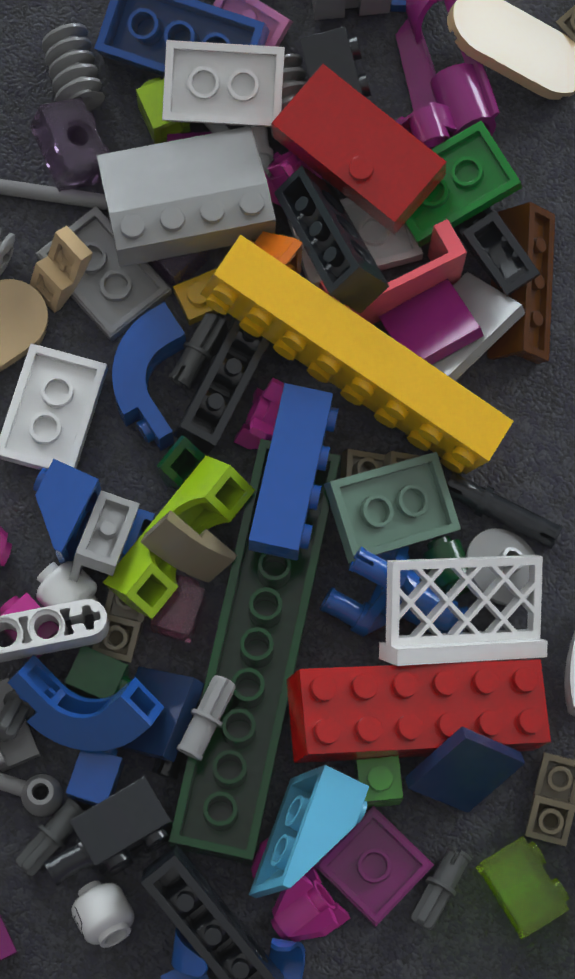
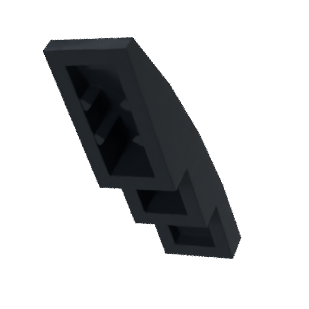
(497, 251)

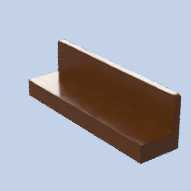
(531, 333)

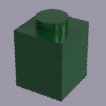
(96, 674)

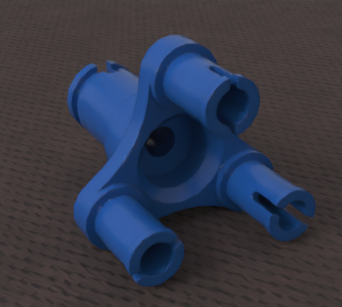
(372, 614)

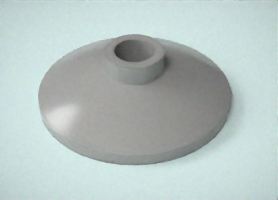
(499, 543)

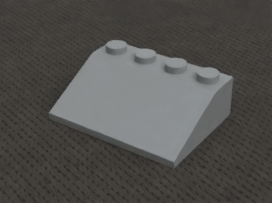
(186, 195)

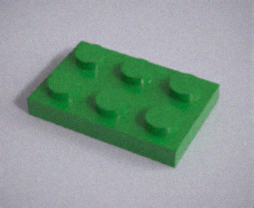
(473, 182)

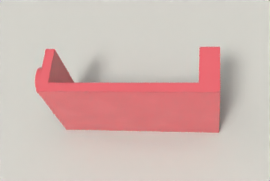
(447, 262)

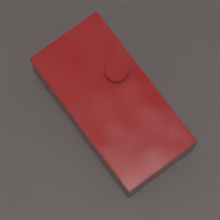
(358, 149)

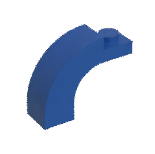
(140, 351)
(84, 721)

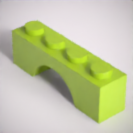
(204, 500)

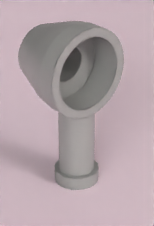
(25, 790)

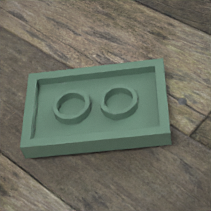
(392, 506)

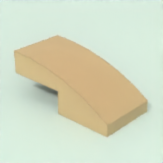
(62, 269)

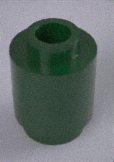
(446, 548)

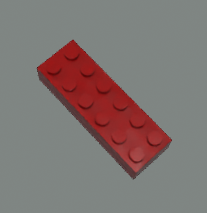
(414, 708)

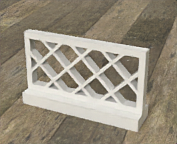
(458, 645)

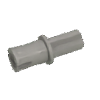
(207, 717)

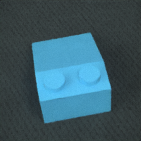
(311, 820)

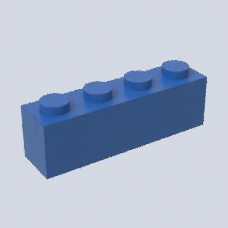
(291, 472)

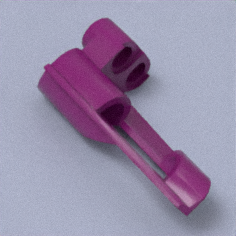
(445, 100)

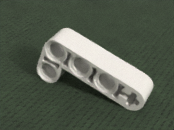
(27, 623)

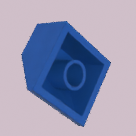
(66, 504)

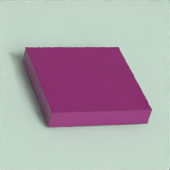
(433, 323)
(374, 866)

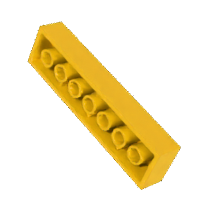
(355, 357)

